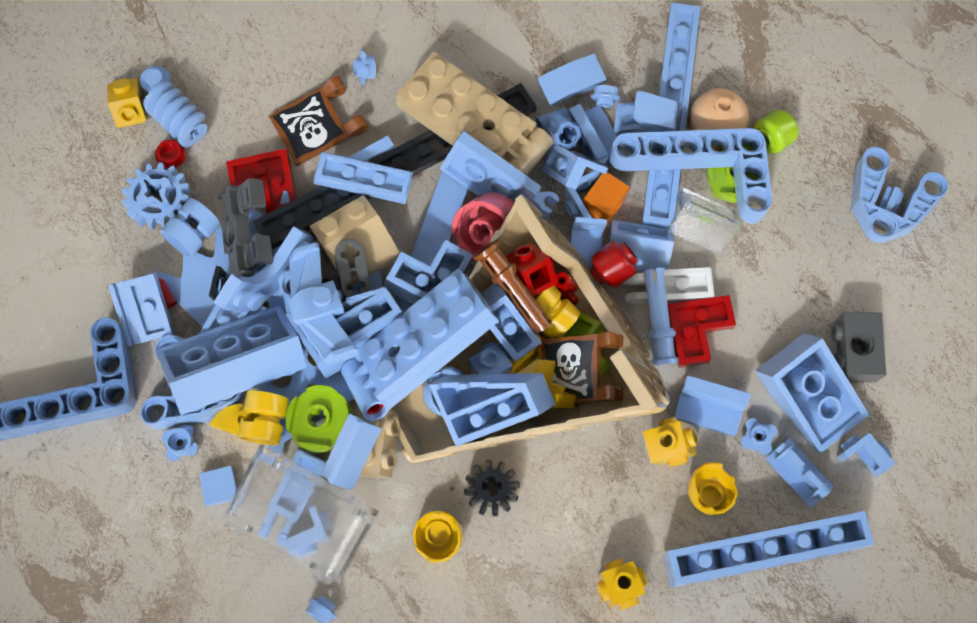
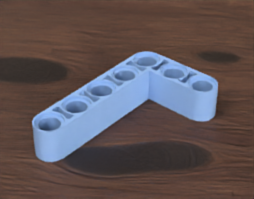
(704, 157)

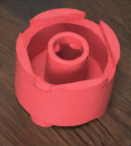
(479, 220)

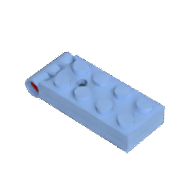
(417, 344)

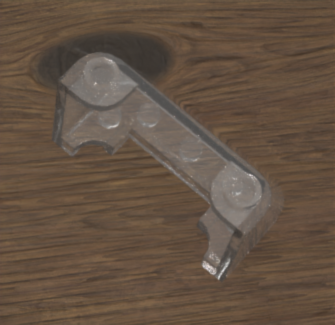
(300, 514)

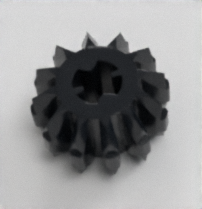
(500, 480)

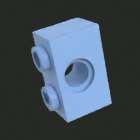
(512, 327)

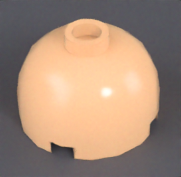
(718, 110)

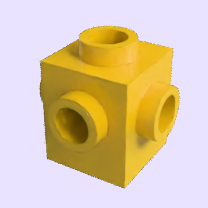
(671, 442)
(610, 590)

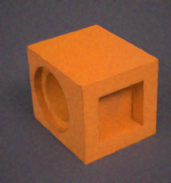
(606, 197)

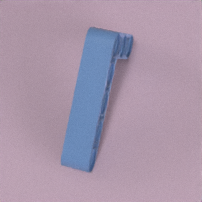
(70, 399)

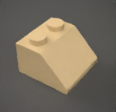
(360, 223)

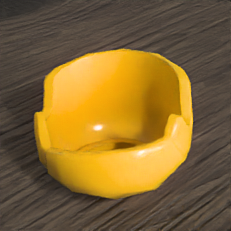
(712, 489)
(437, 536)

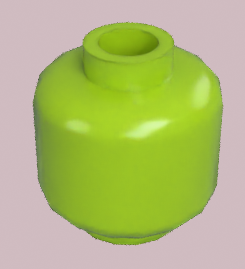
(778, 130)

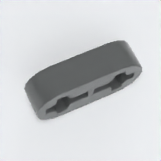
(343, 269)

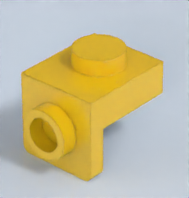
(125, 102)

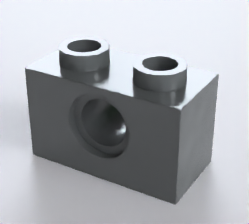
(866, 330)

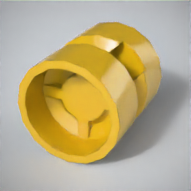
(560, 311)
(263, 418)

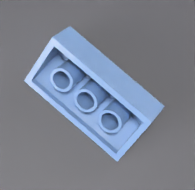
(231, 359)

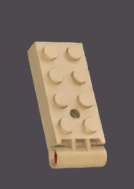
(454, 102)

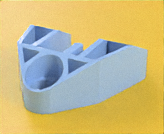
(866, 188)
(171, 415)

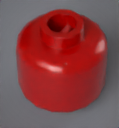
(614, 264)

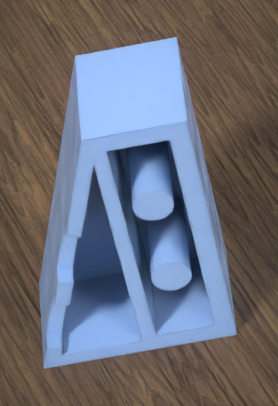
(362, 320)
(489, 402)

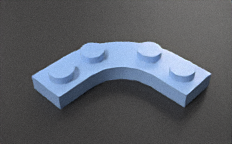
(251, 292)

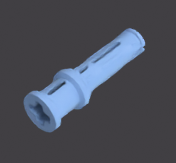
(660, 333)

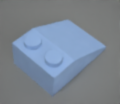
(812, 391)

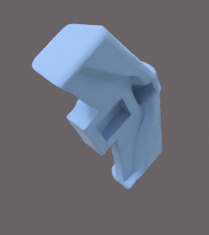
(316, 305)

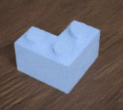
(414, 279)

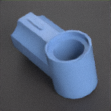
(560, 127)

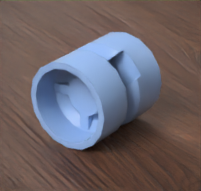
(182, 235)

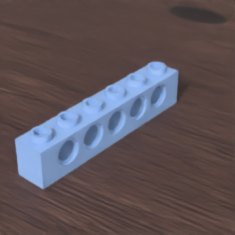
(767, 549)

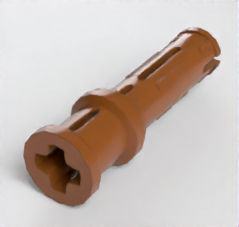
(505, 275)

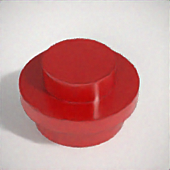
(170, 154)

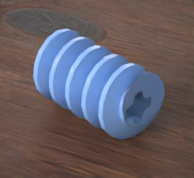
(175, 114)

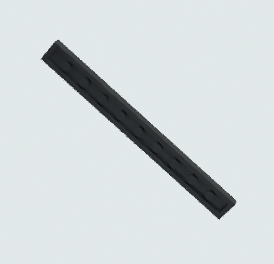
(411, 156)

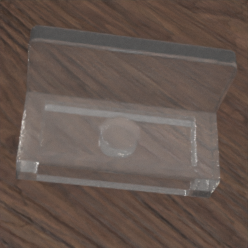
(704, 222)

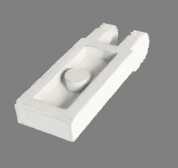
(680, 285)

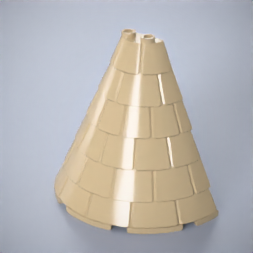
(644, 391)

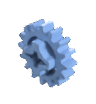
(164, 183)

